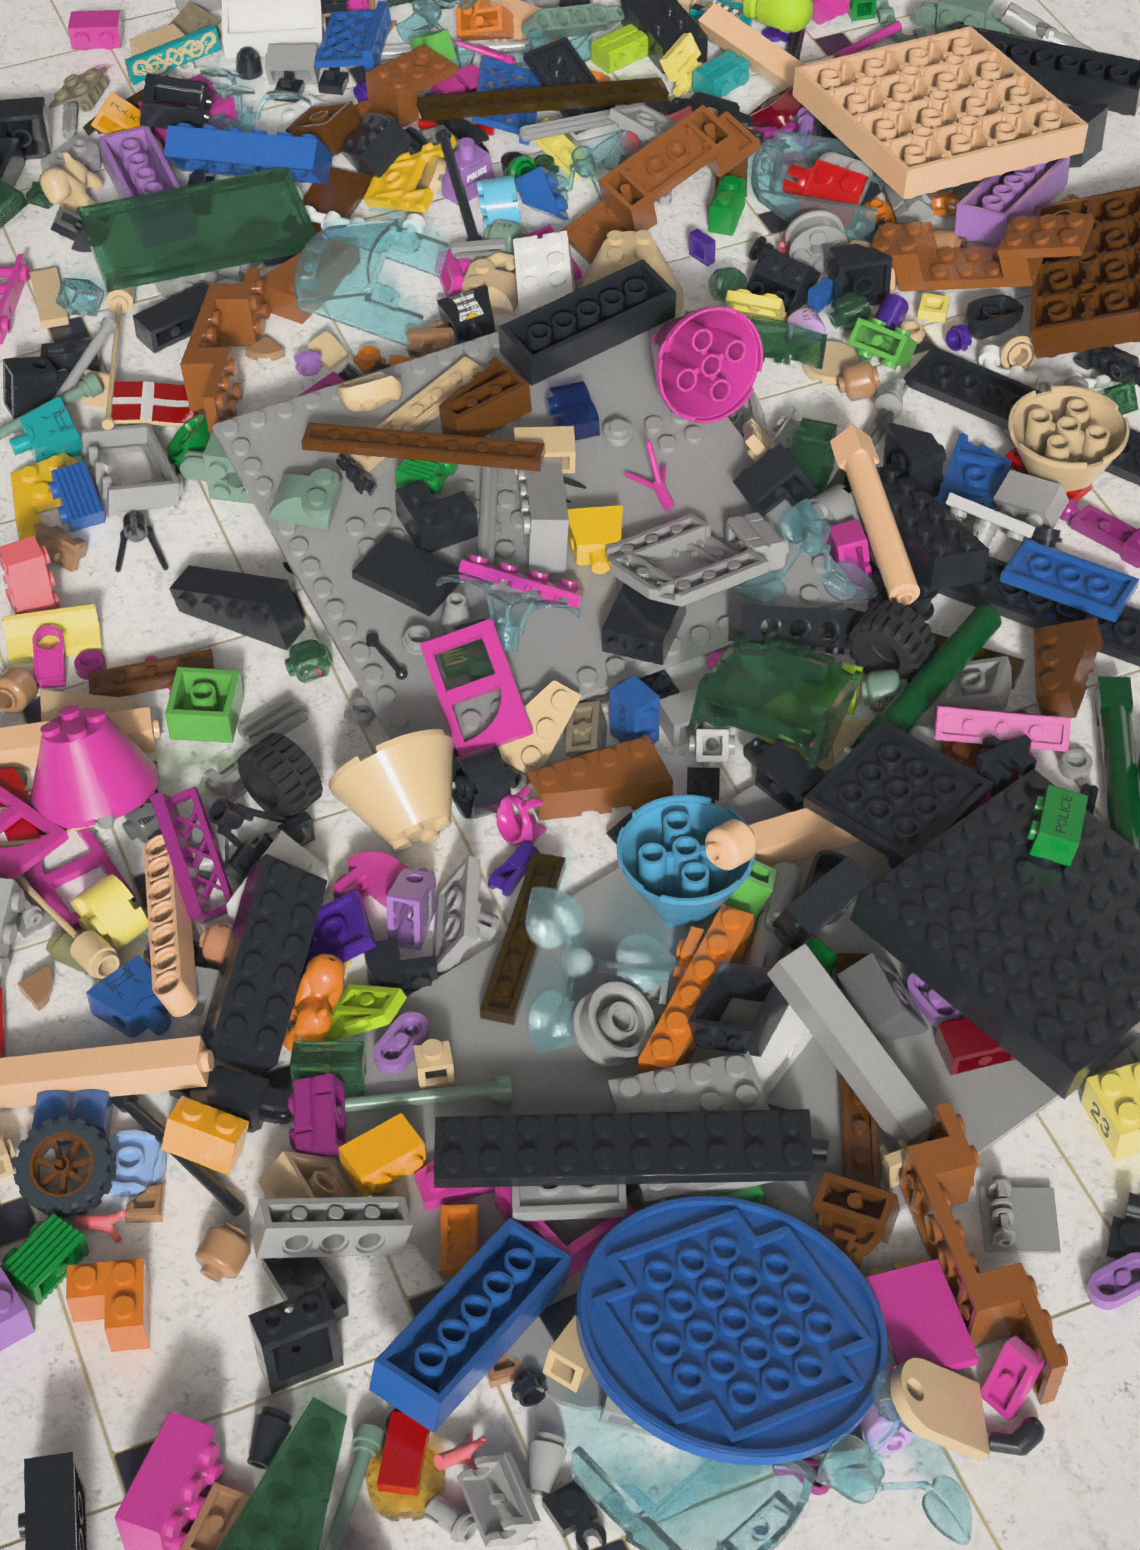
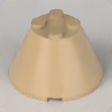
(625, 249)
(1067, 434)
(401, 788)

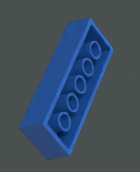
(246, 153)
(470, 1325)

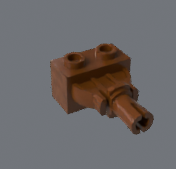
(854, 1215)

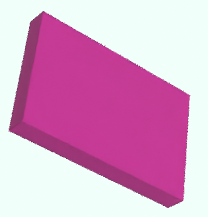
(923, 1316)

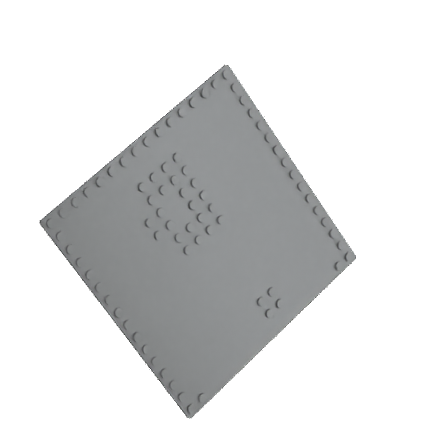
(555, 642)

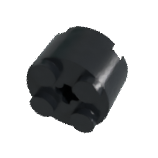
(480, 782)

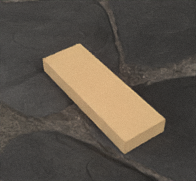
(46, 289)

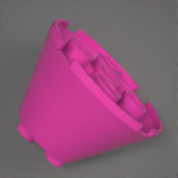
(707, 363)
(89, 769)

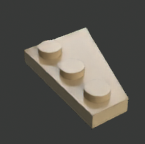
(756, 439)
(54, 701)
(548, 718)

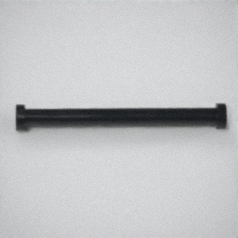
(444, 136)

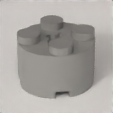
(837, 506)

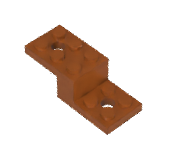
(395, 85)

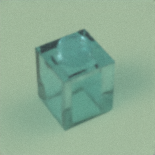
(80, 297)

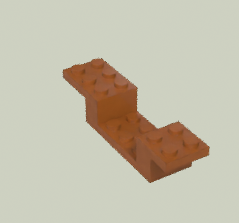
(657, 169)
(1011, 264)
(227, 318)
(990, 1302)

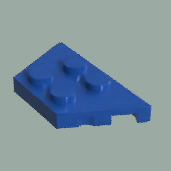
(973, 474)

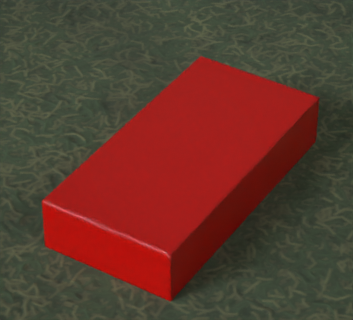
(403, 1455)

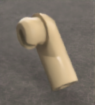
(503, 260)

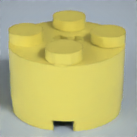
(110, 912)

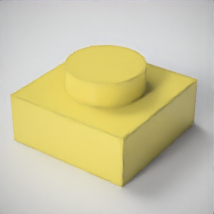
(933, 307)

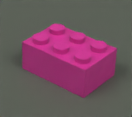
(170, 1486)

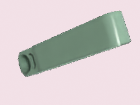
(574, 20)

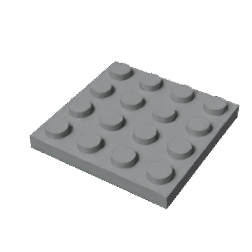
(704, 1085)

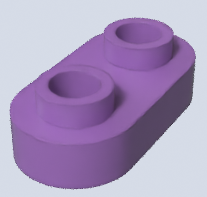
(930, 1002)
(398, 1044)
(1117, 1280)

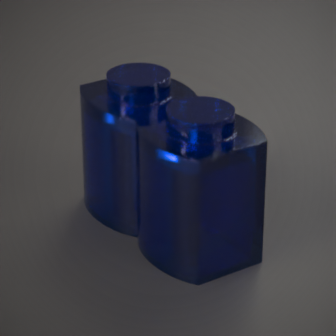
(573, 407)

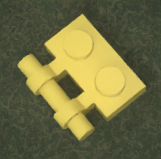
(681, 62)
(754, 305)

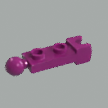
(1105, 530)

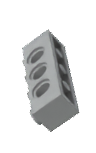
(330, 1227)

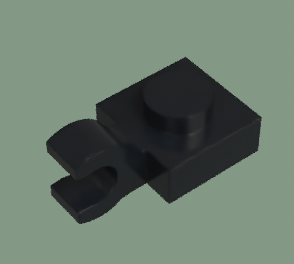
(246, 857)
(1125, 1231)

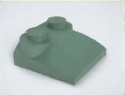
(307, 498)

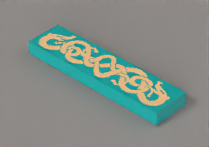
(173, 54)

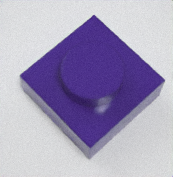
(702, 247)

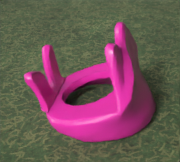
(519, 828)

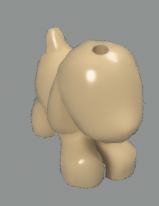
(69, 184)

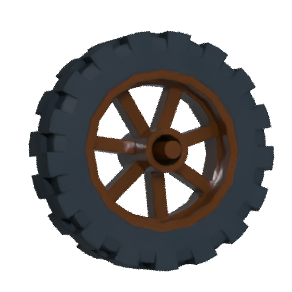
(31, 1157)

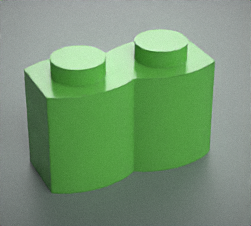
(438, 41)

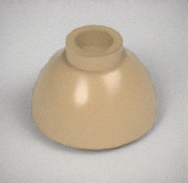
(1017, 351)

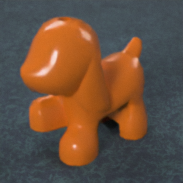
(315, 1000)

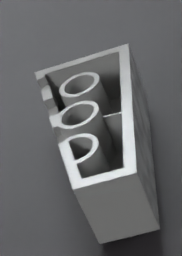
(545, 516)

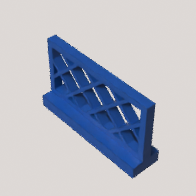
(371, 40)
(505, 70)

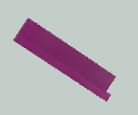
(182, 858)

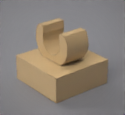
(892, 1163)

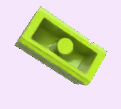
(619, 49)

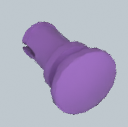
(806, 121)

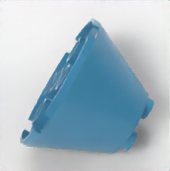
(668, 862)

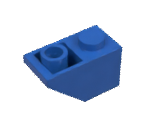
(540, 193)

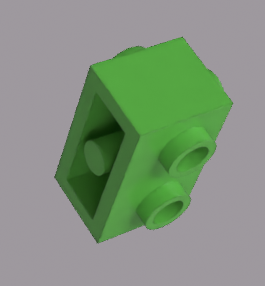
(875, 340)

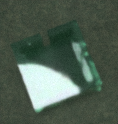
(813, 450)

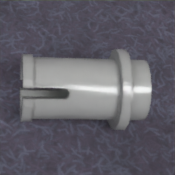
(458, 1524)

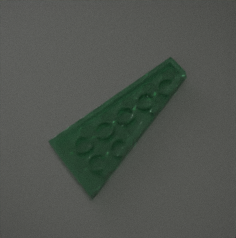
(295, 1491)

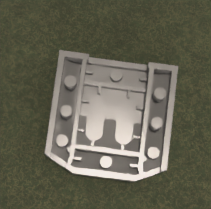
(681, 562)

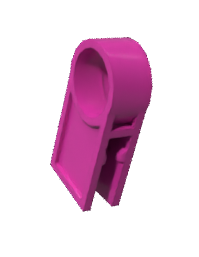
(49, 664)

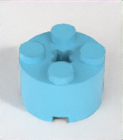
(498, 200)

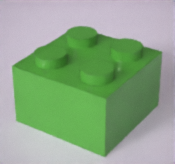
(204, 704)

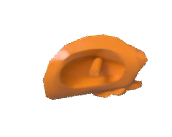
(945, 203)

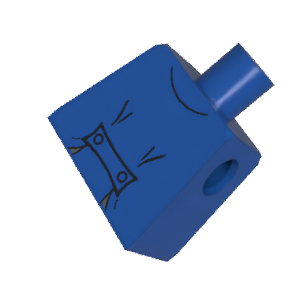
(128, 1000)

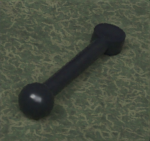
(373, 640)

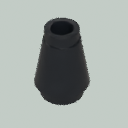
(268, 1436)

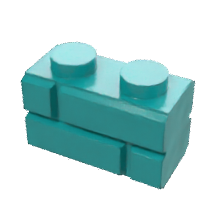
(721, 74)

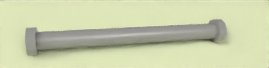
(107, 326)

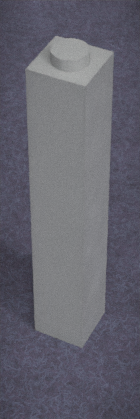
(852, 1047)

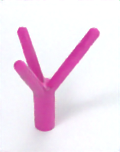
(659, 484)

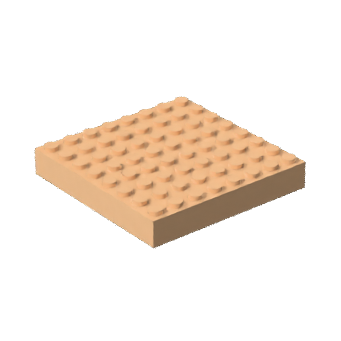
(938, 111)

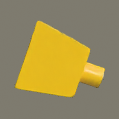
(591, 531)

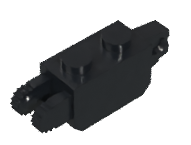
(722, 105)
(782, 772)
(242, 1096)

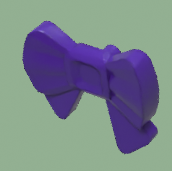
(775, 35)

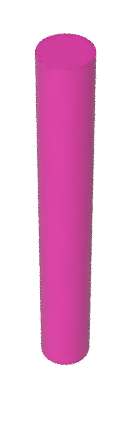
(871, 39)

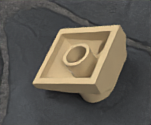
(500, 284)

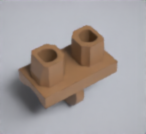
(429, 340)
(60, 547)

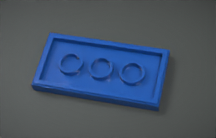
(1069, 580)

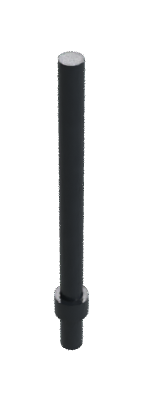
(129, 1104)

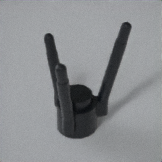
(135, 530)
(231, 816)

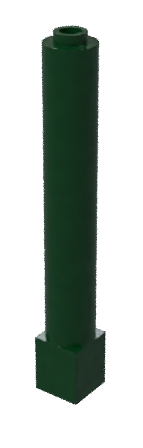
(938, 671)
(1113, 715)

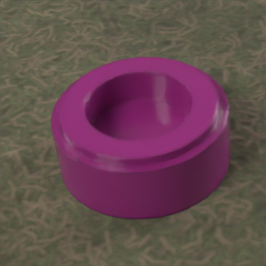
(89, 662)

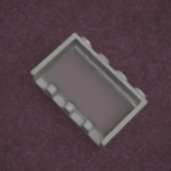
(130, 469)

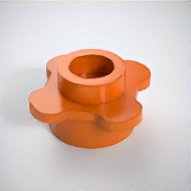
(367, 357)

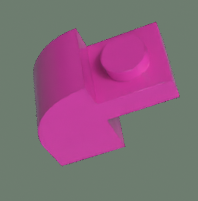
(370, 874)

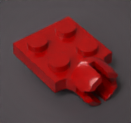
(825, 182)

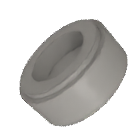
(1075, 764)

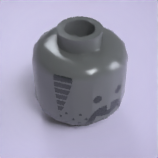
(142, 823)

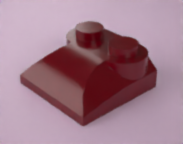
(776, 110)

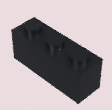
(170, 319)

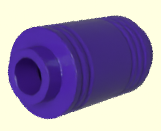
(892, 311)

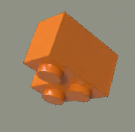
(484, 22)
(115, 1293)

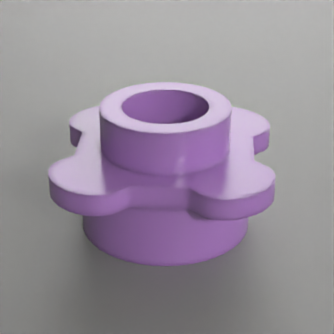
(308, 363)

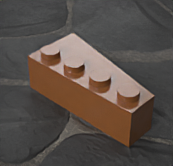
(280, 292)
(600, 781)

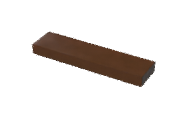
(145, 675)

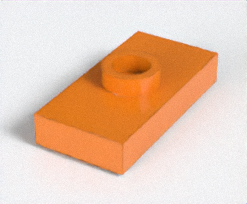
(458, 1237)

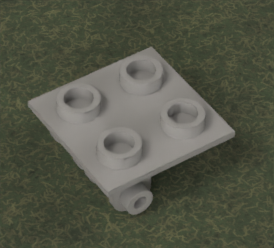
(1018, 1218)

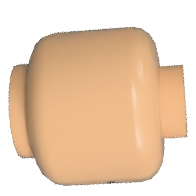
(730, 844)

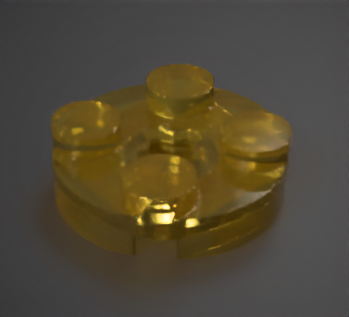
(396, 1506)

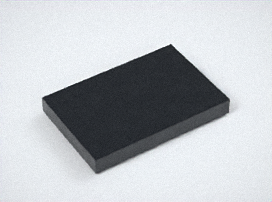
(406, 574)

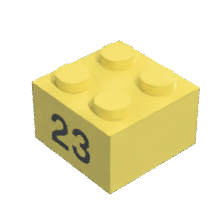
(1114, 1108)

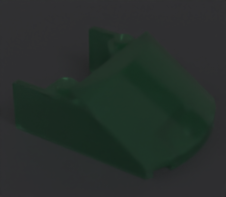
(777, 694)

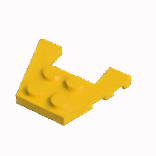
(398, 184)
(32, 492)

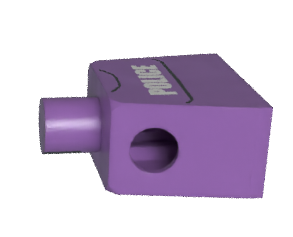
(473, 166)
(414, 893)

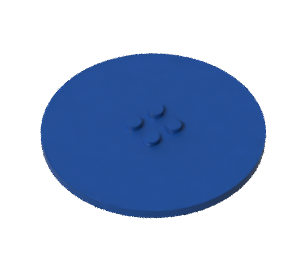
(730, 1330)

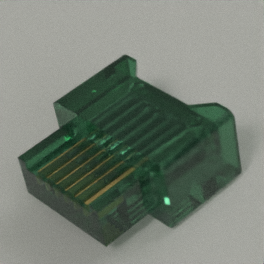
(467, 659)

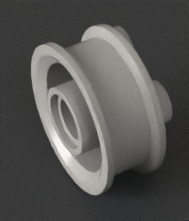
(812, 236)
(612, 1024)

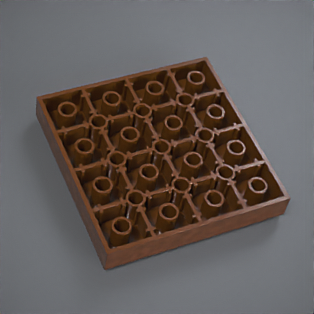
(1093, 296)

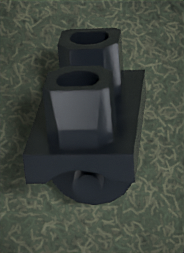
(1000, 757)

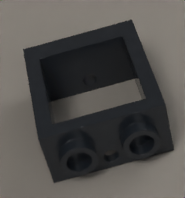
(174, 91)
(733, 982)
(315, 1352)

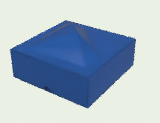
(820, 295)

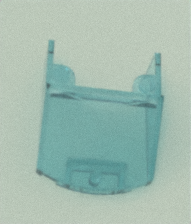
(791, 148)
(341, 273)
(709, 1510)

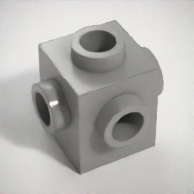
(714, 757)

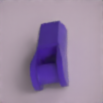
(514, 868)

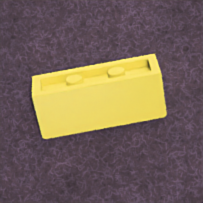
(560, 149)
(78, 626)

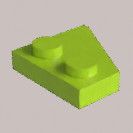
(364, 1009)

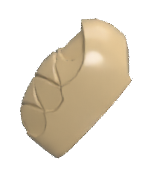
(369, 392)

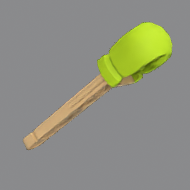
(780, 14)

